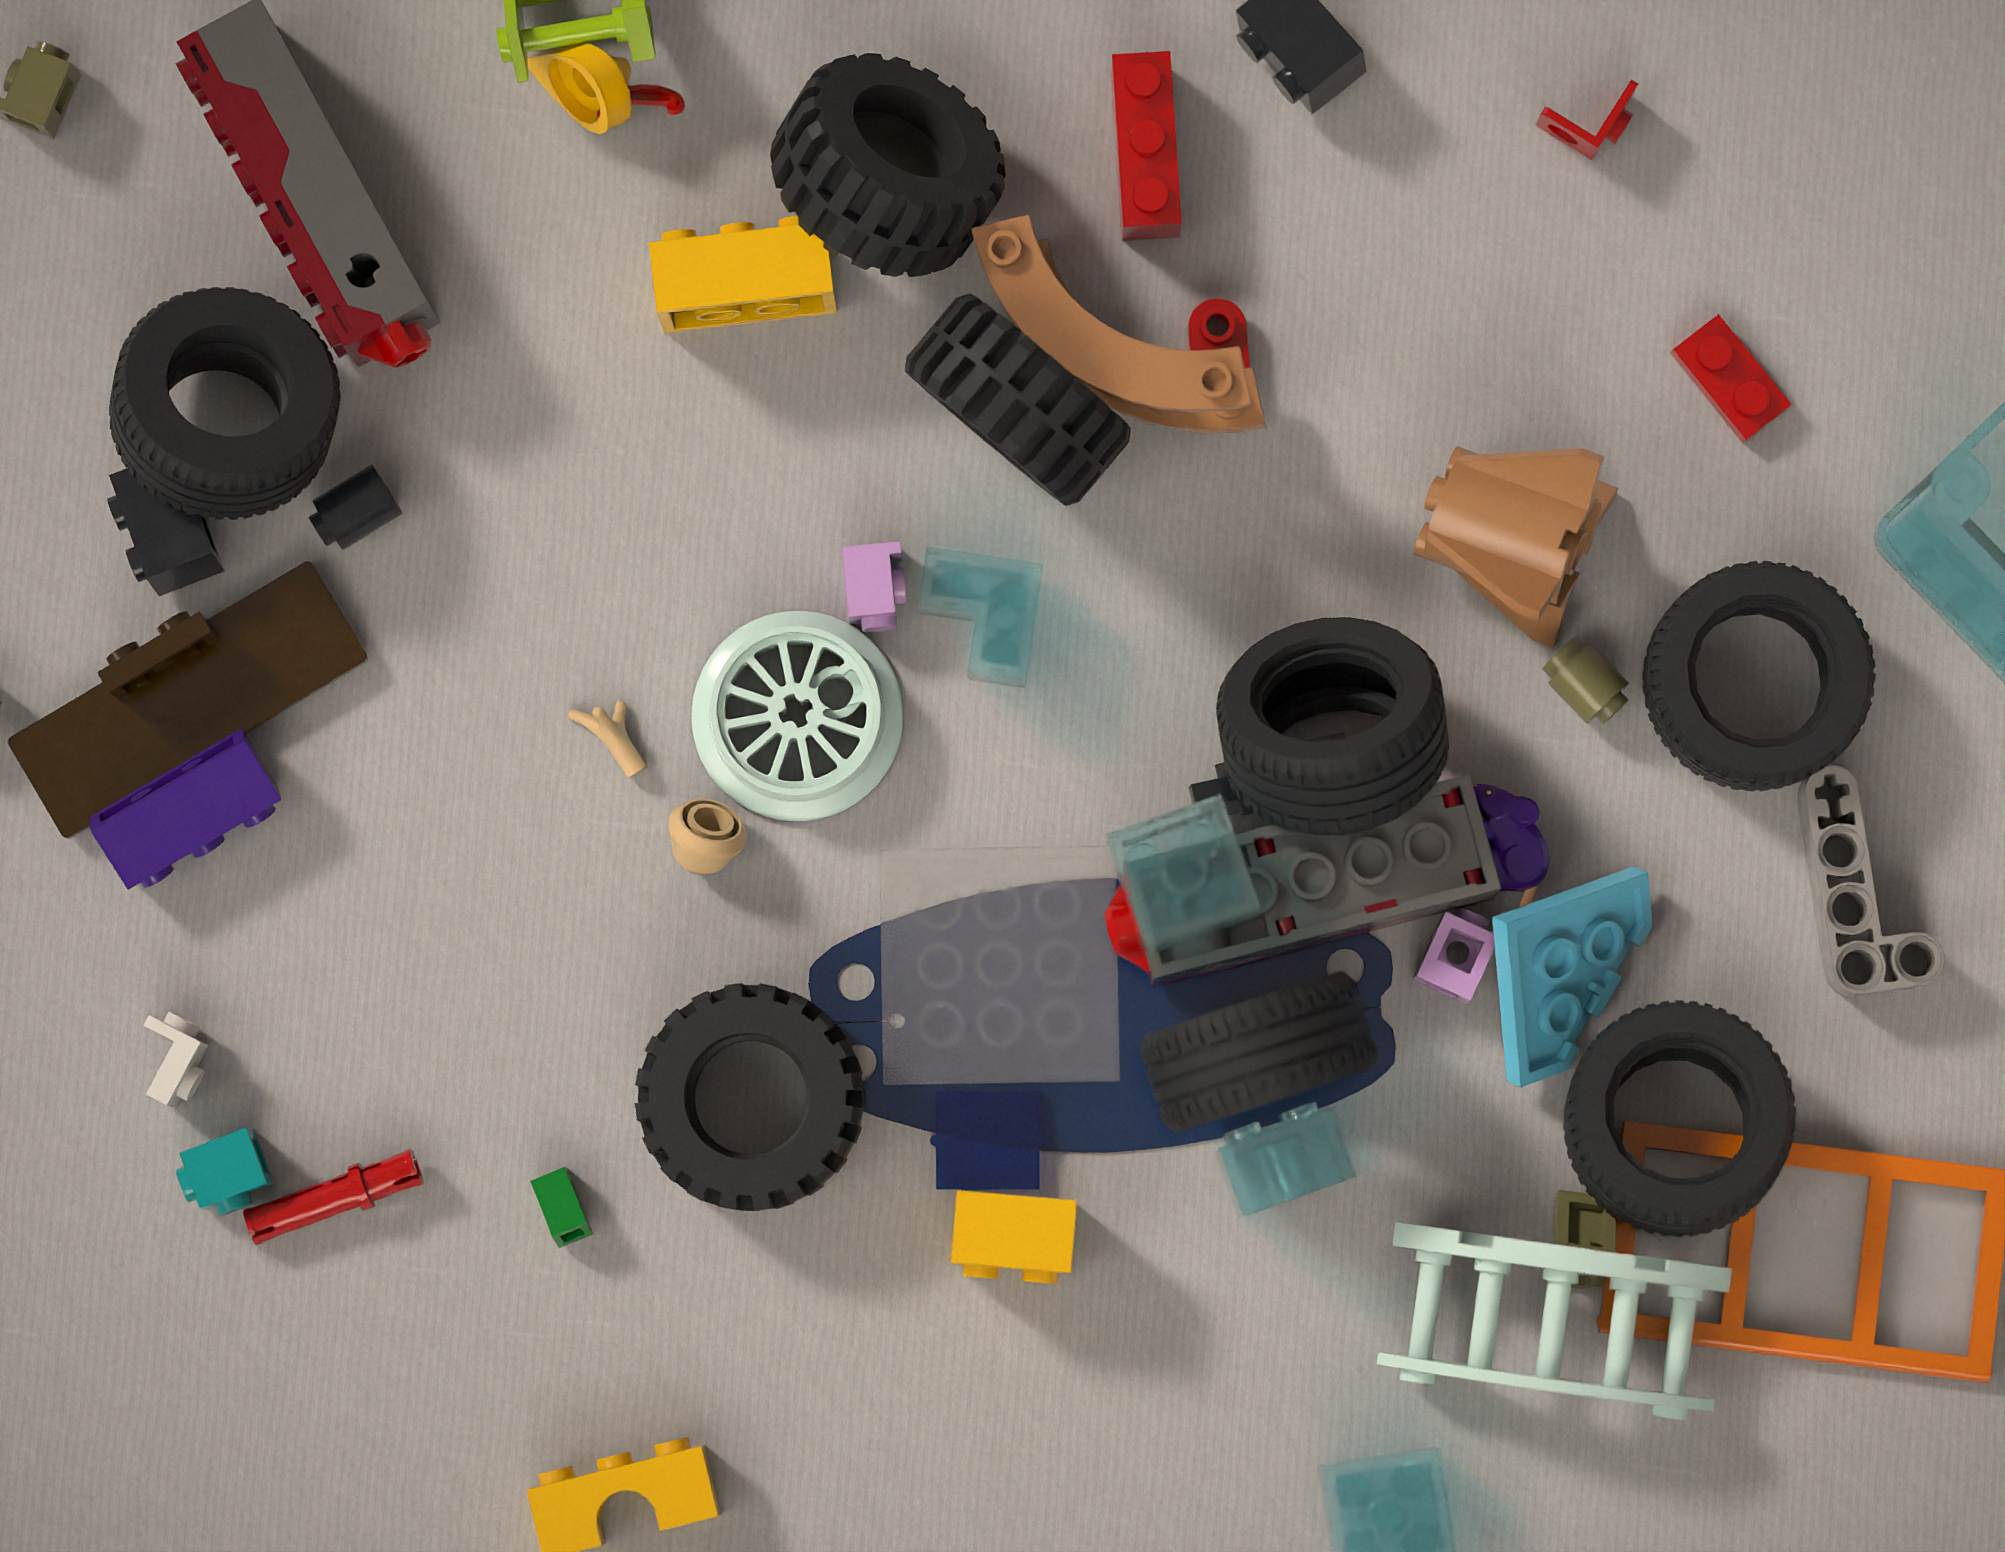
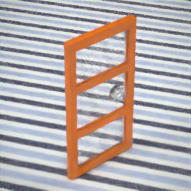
(1838, 1260)

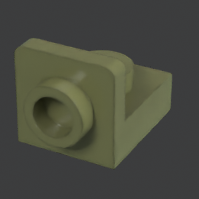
(1583, 1224)

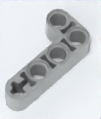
(1856, 882)

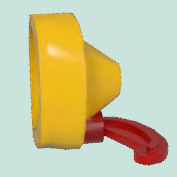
(595, 86)

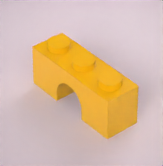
(674, 1482)

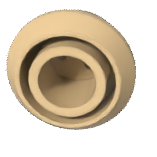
(705, 835)

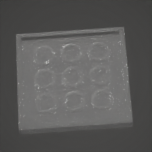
(998, 966)

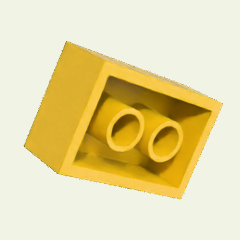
(740, 276)

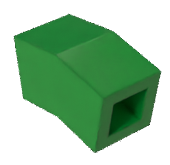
(561, 1207)

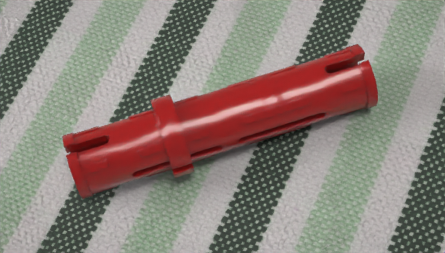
(323, 1200)

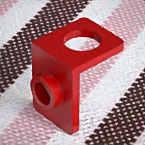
(1580, 139)

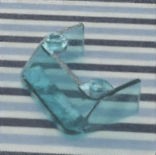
(1947, 554)

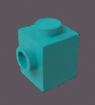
(224, 1172)

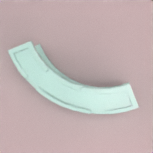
(1561, 1268)

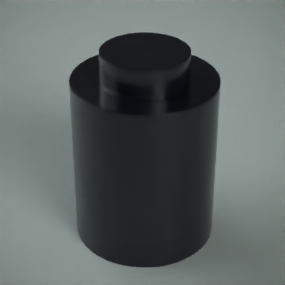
(354, 509)

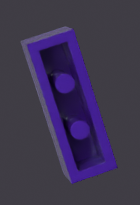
(185, 811)

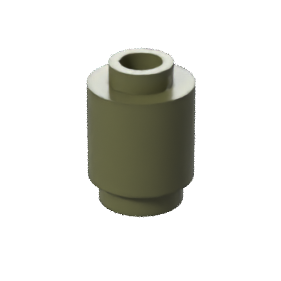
(1586, 681)

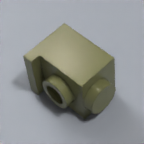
(39, 89)

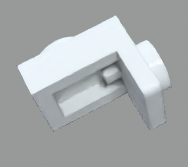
(179, 1072)

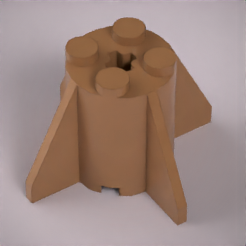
(1517, 528)

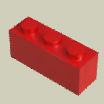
(1146, 145)

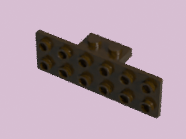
(186, 694)

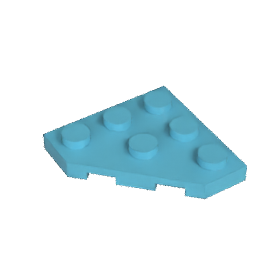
(1561, 967)

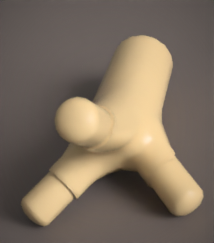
(613, 735)

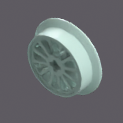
(873, 688)

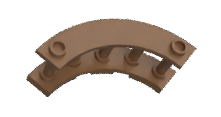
(1137, 379)

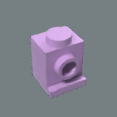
(873, 585)
(1453, 979)

